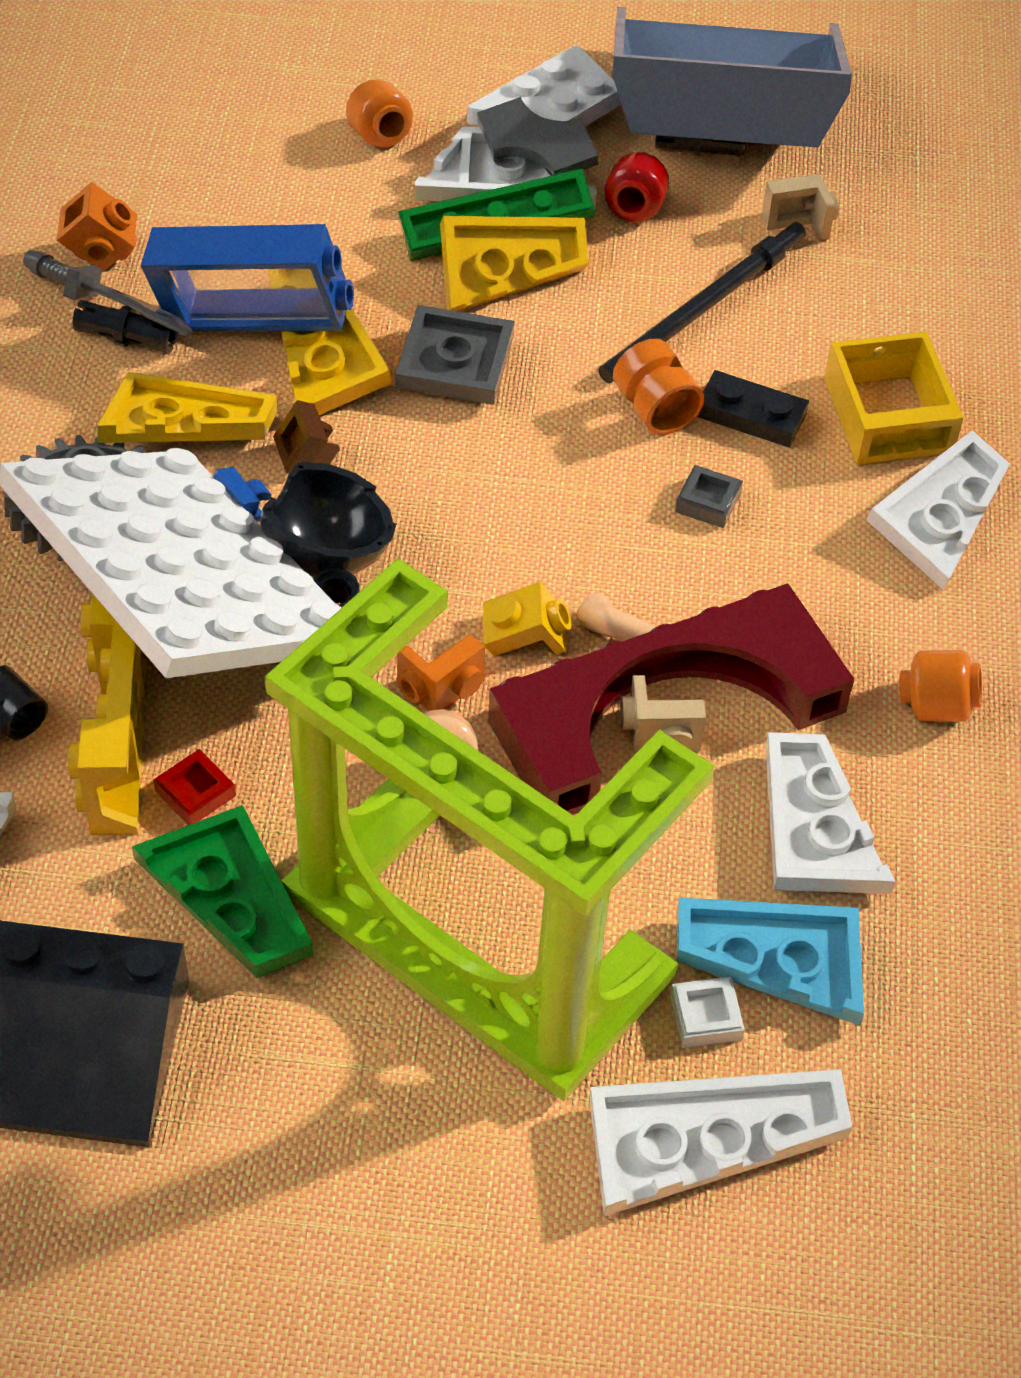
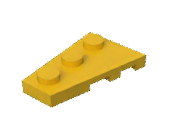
(507, 255)
(180, 410)

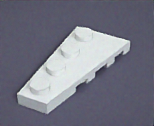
(701, 1130)

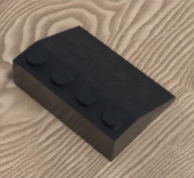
(86, 1031)

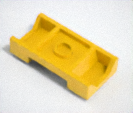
(111, 746)

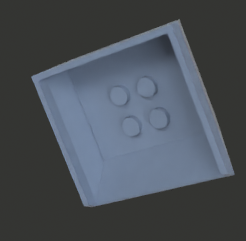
(729, 81)

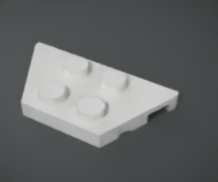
(558, 90)
(470, 168)

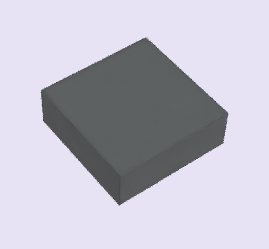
(708, 496)

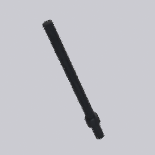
(763, 257)

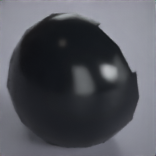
(328, 519)

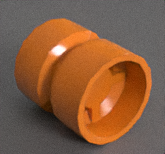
(658, 386)

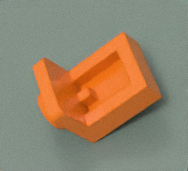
(446, 678)

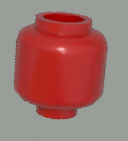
(636, 187)

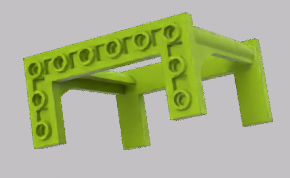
(573, 1003)

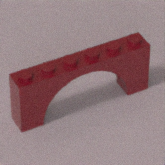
(754, 643)

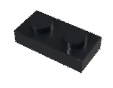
(753, 408)

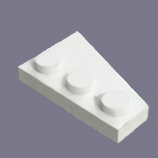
(941, 506)
(814, 824)

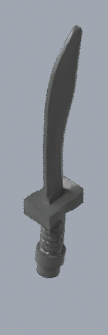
(86, 282)

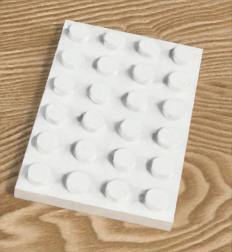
(171, 558)

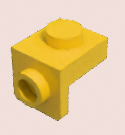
(525, 618)

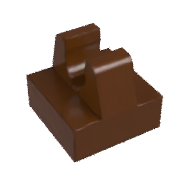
(304, 437)

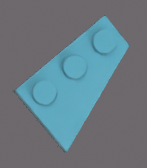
(779, 949)

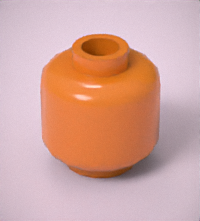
(379, 113)
(941, 686)

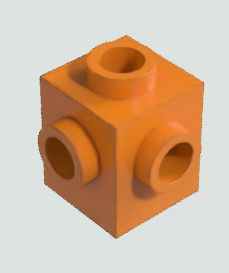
(97, 227)

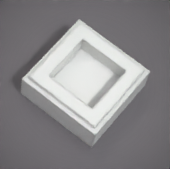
(706, 1012)

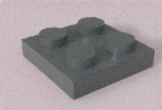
(455, 354)

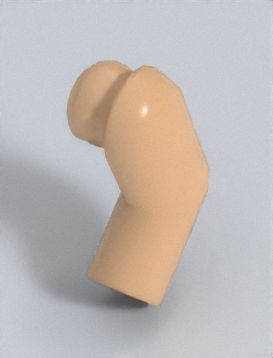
(600, 617)

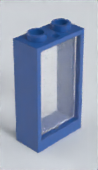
(249, 277)

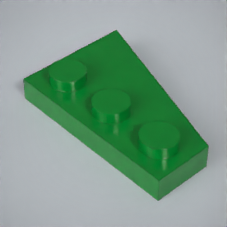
(230, 889)

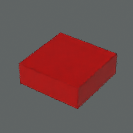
(194, 787)

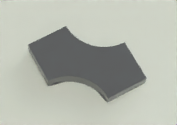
(519, 132)

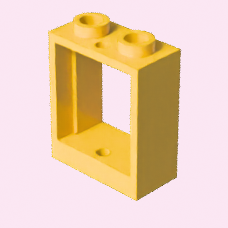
(898, 432)

